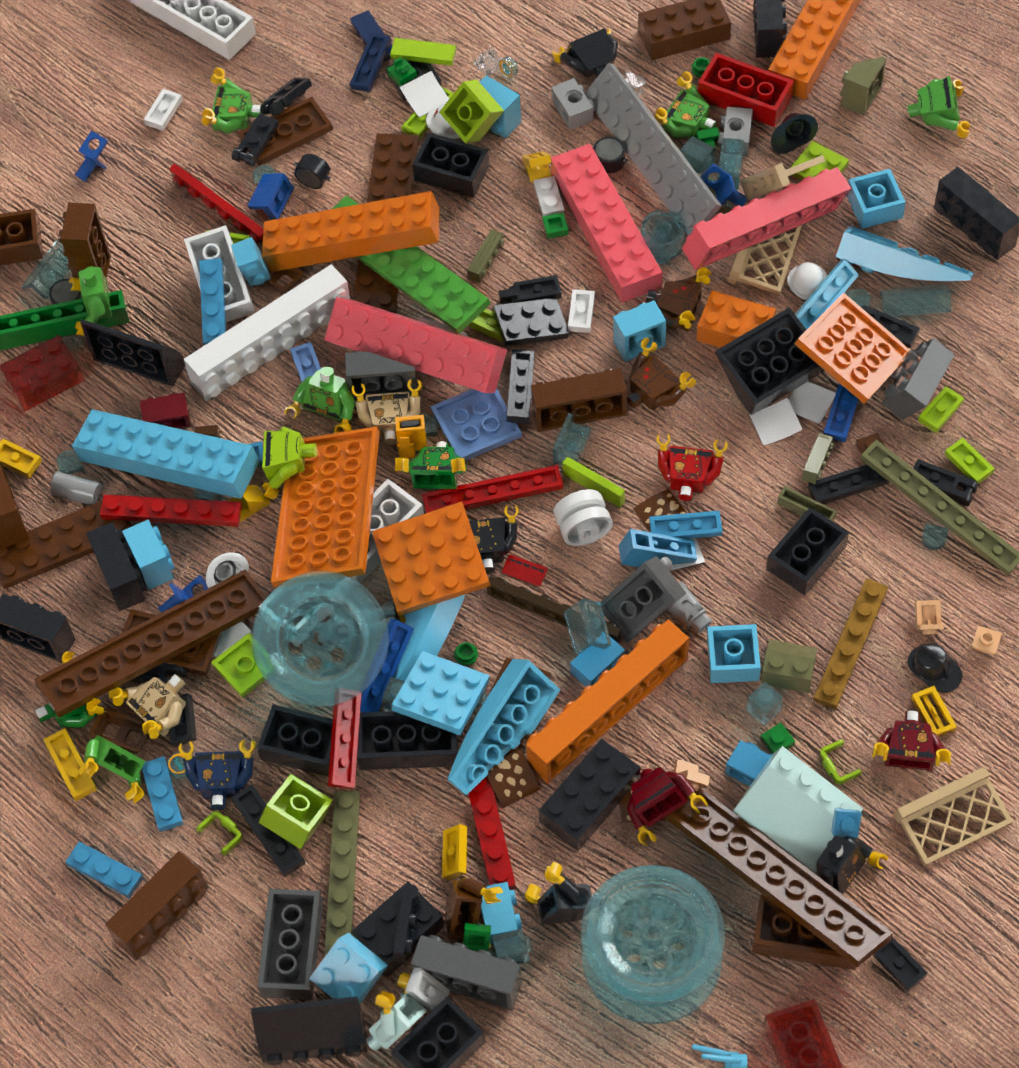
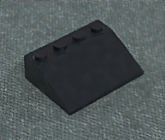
(133, 353)
(767, 362)
(309, 1030)

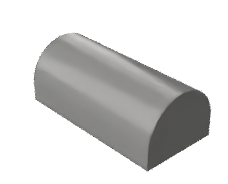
(75, 488)

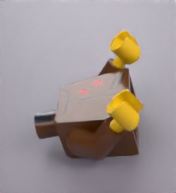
(680, 299)
(655, 383)
(465, 904)

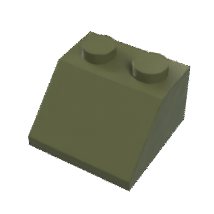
(862, 84)
(789, 666)

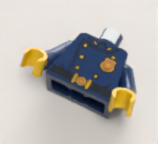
(219, 773)

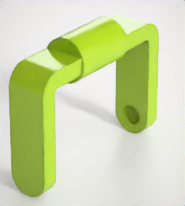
(829, 766)
(228, 824)

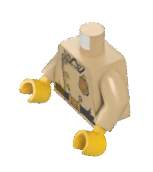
(383, 408)
(154, 703)

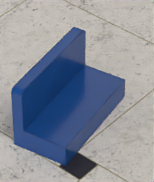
(271, 194)

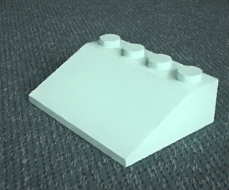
(793, 807)

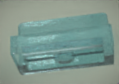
(570, 441)
(587, 626)

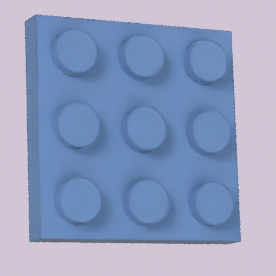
(475, 422)

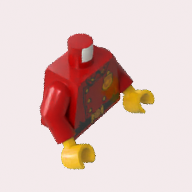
(689, 468)

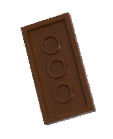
(296, 127)
(194, 660)

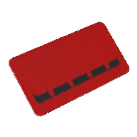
(524, 570)

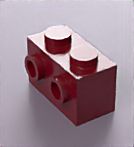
(167, 410)

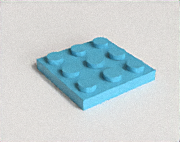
(440, 693)

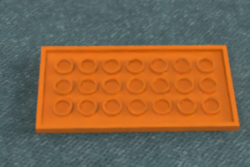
(328, 508)

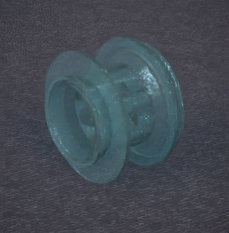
(362, 648)
(652, 903)

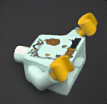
(394, 1019)

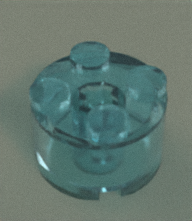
(663, 235)

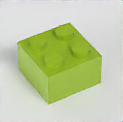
(471, 111)
(295, 811)

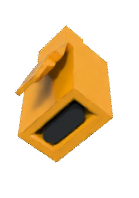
(410, 435)

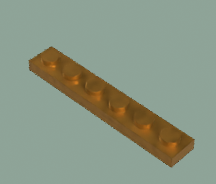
(850, 644)

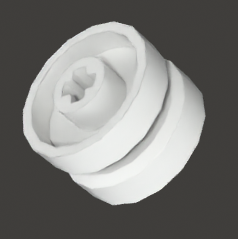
(582, 517)

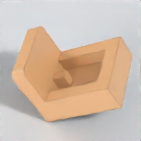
(928, 616)
(986, 640)
(691, 773)

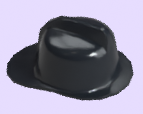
(793, 132)
(935, 667)

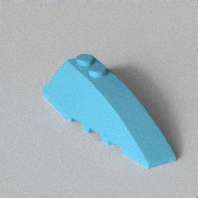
(885, 256)
(429, 633)
(504, 719)

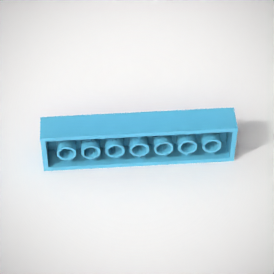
(166, 453)

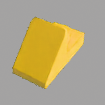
(537, 165)
(251, 501)

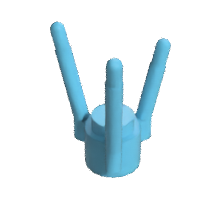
(730, 1059)

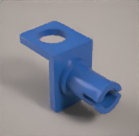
(90, 156)
(723, 187)
(182, 595)

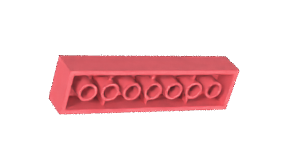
(765, 217)
(606, 223)
(416, 344)

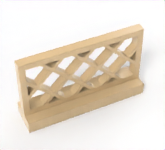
(773, 178)
(742, 258)
(943, 796)

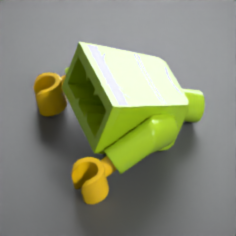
(283, 457)

